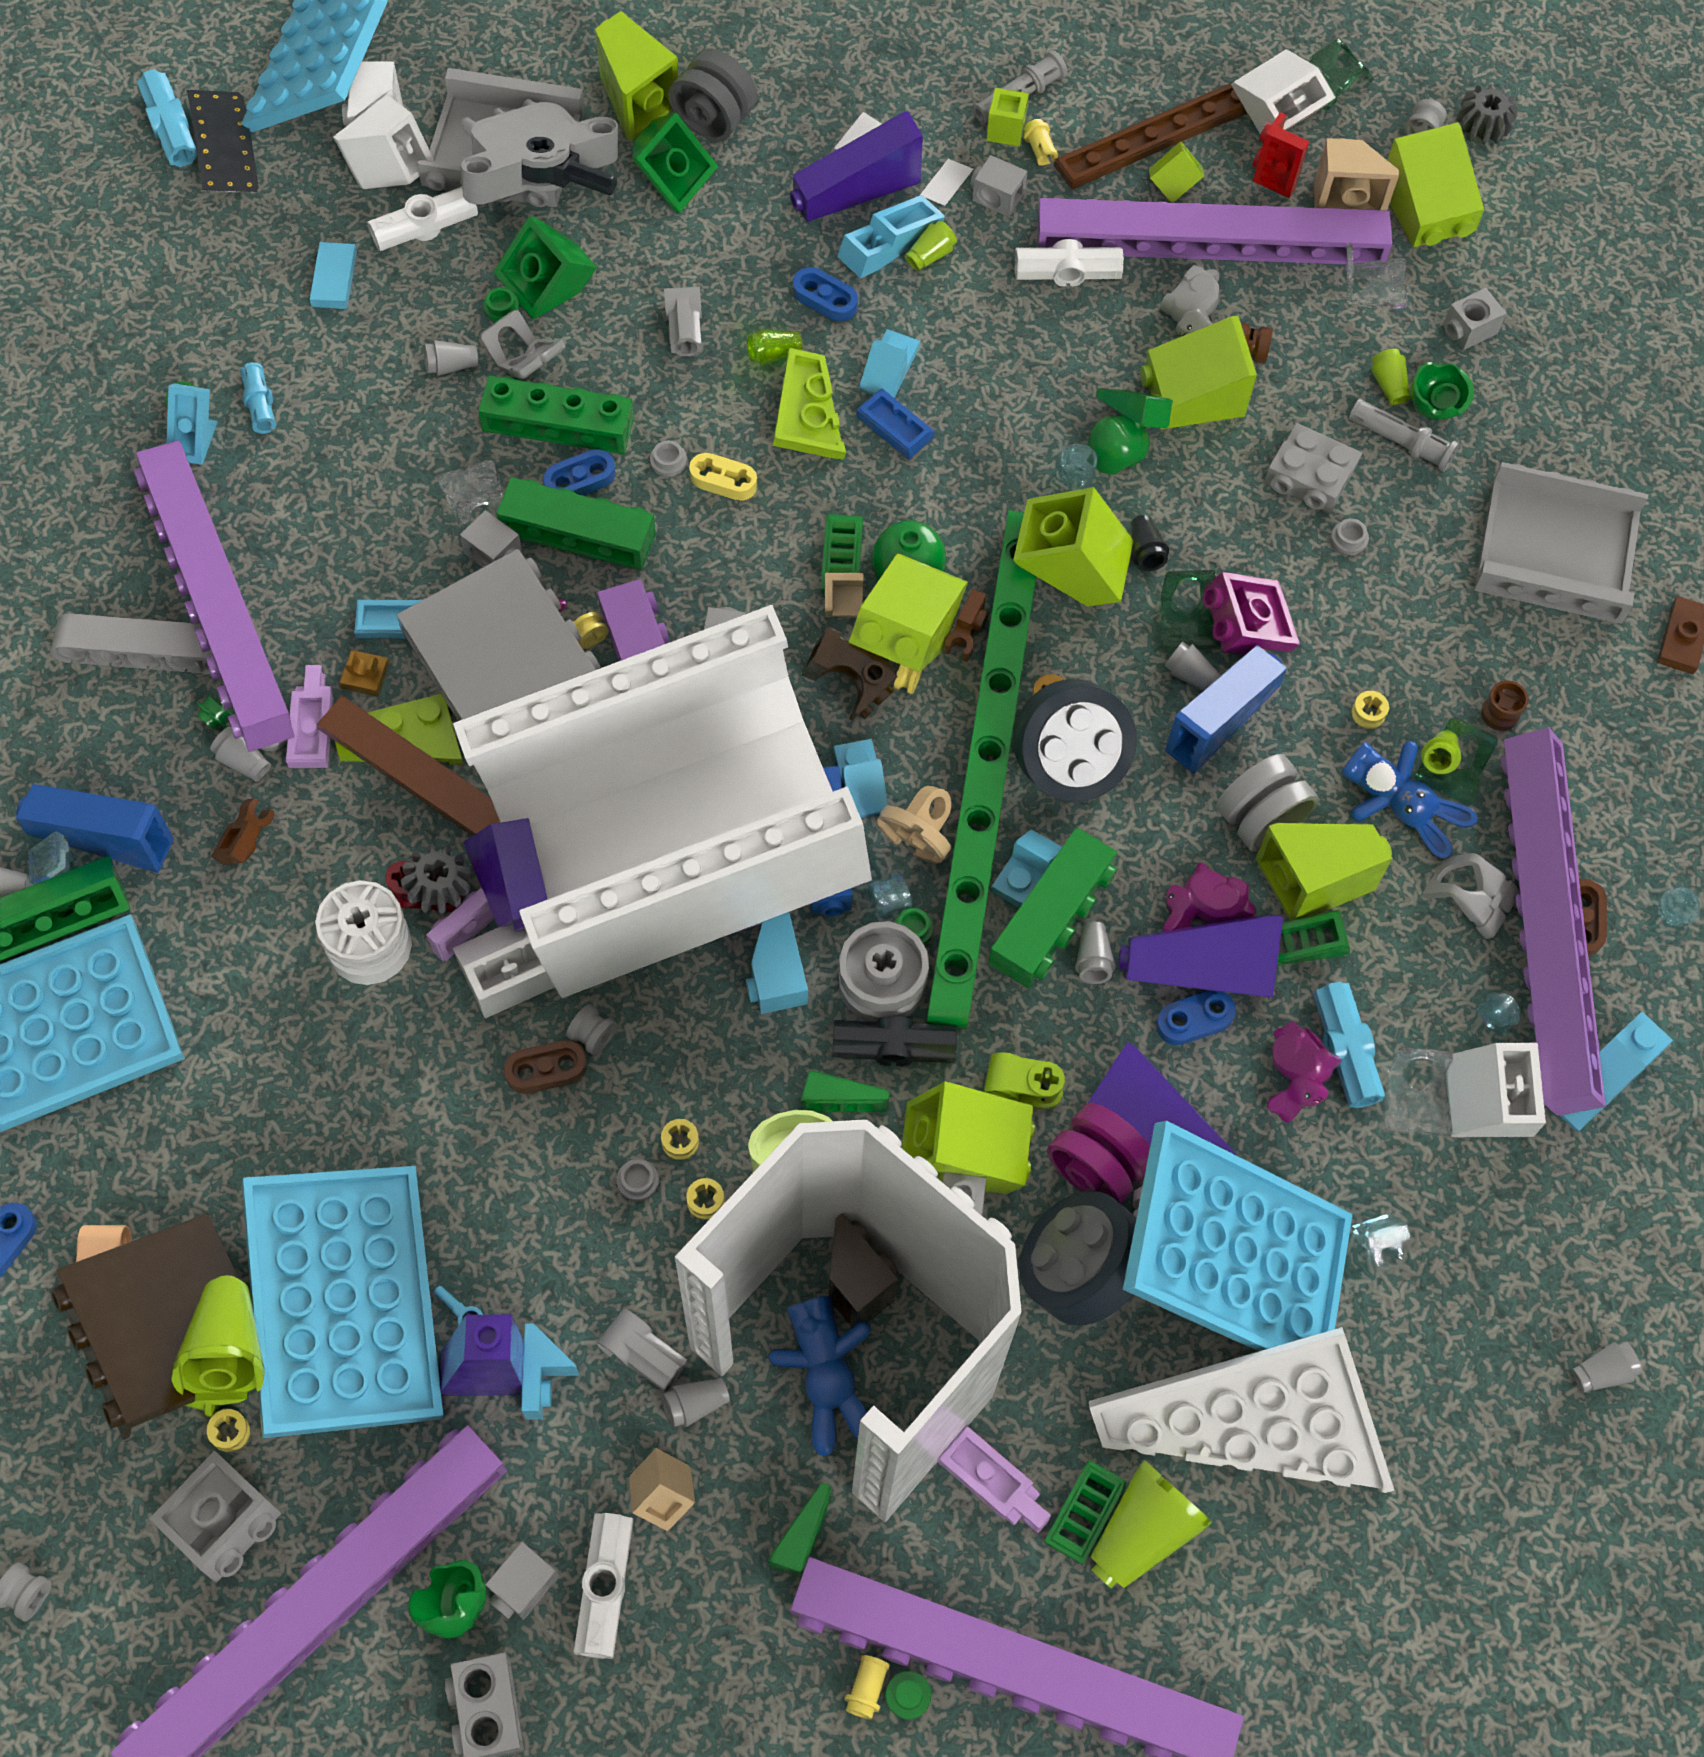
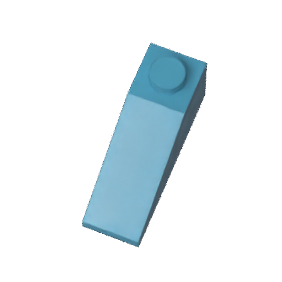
(777, 968)
(1623, 1061)

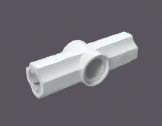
(421, 218)
(1068, 263)
(598, 1614)

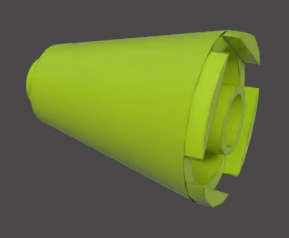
(221, 1346)
(1145, 1528)

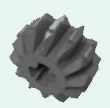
(1487, 113)
(425, 869)

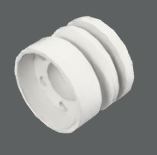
(369, 952)

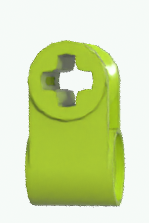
(1022, 1080)

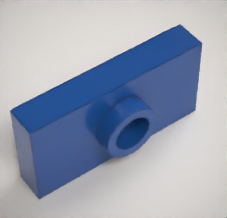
(895, 423)

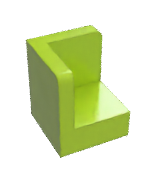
(1007, 117)
(1176, 172)

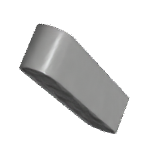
(128, 643)

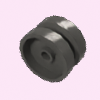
(713, 95)

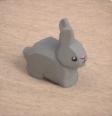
(1193, 300)

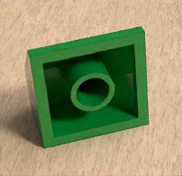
(673, 160)
(543, 268)

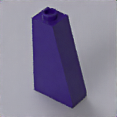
(861, 170)
(1214, 956)
(1145, 1097)
(483, 1358)

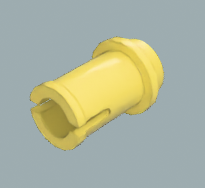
(1038, 136)
(867, 1687)

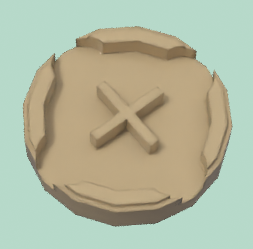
(918, 826)

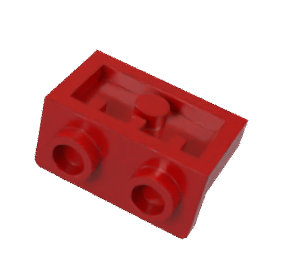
(1279, 158)

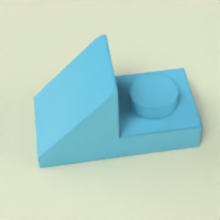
(888, 363)
(190, 420)
(862, 775)
(1026, 866)
(541, 1360)

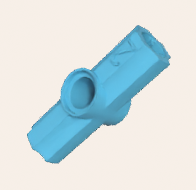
(167, 118)
(1352, 1042)

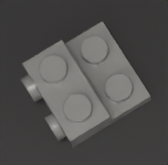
(1312, 468)
(216, 1518)

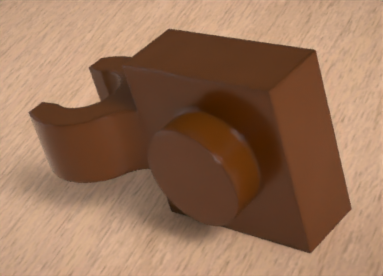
(971, 619)
(239, 837)

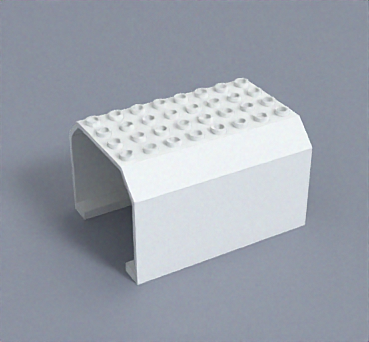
(667, 801)
(912, 1218)

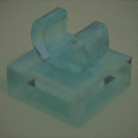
(50, 858)
(1381, 1233)

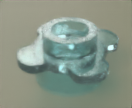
(1499, 1012)

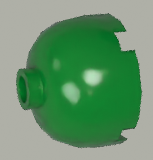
(911, 540)

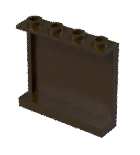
(133, 1313)

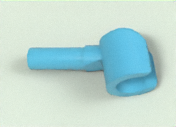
(457, 1308)

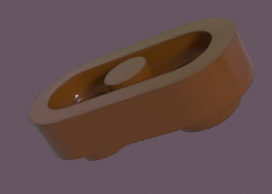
(1594, 915)
(545, 1064)

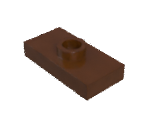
(1683, 636)

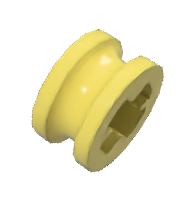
(590, 629)
(907, 678)
(1370, 698)
(692, 1137)
(692, 1198)
(215, 1435)

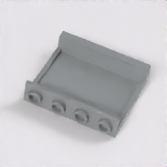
(476, 97)
(1560, 542)
(495, 637)

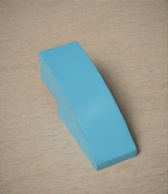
(887, 236)

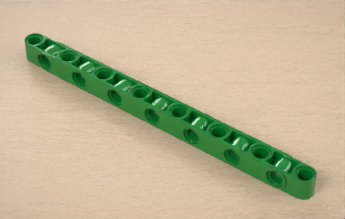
(983, 787)

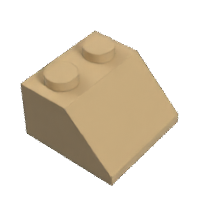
(1353, 177)

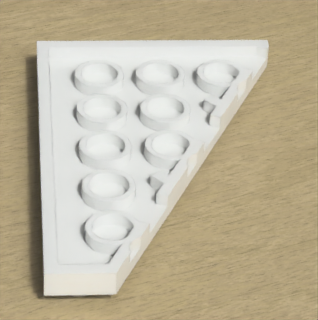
(1270, 1410)

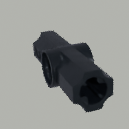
(894, 1041)

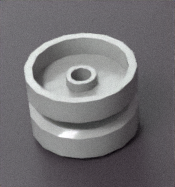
(1266, 797)
(882, 971)

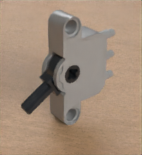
(537, 152)

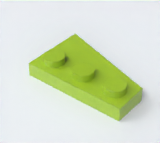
(806, 408)
(423, 724)

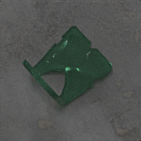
(1338, 78)
(1181, 626)
(1461, 783)

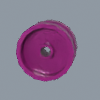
(1100, 1152)

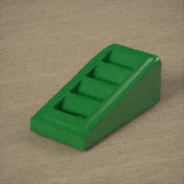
(1139, 407)
(841, 531)
(1323, 950)
(834, 1094)
(1106, 1479)
(799, 1540)

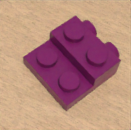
(1249, 614)

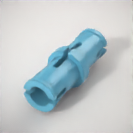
(258, 398)

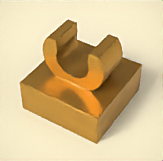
(364, 673)

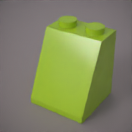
(634, 73)
(1435, 186)
(1203, 373)
(1075, 546)
(909, 613)
(1322, 864)
(971, 1135)

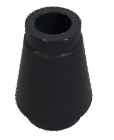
(1148, 545)

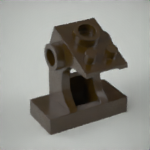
(838, 655)

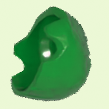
(1441, 391)
(1118, 443)
(450, 1601)

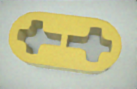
(723, 476)

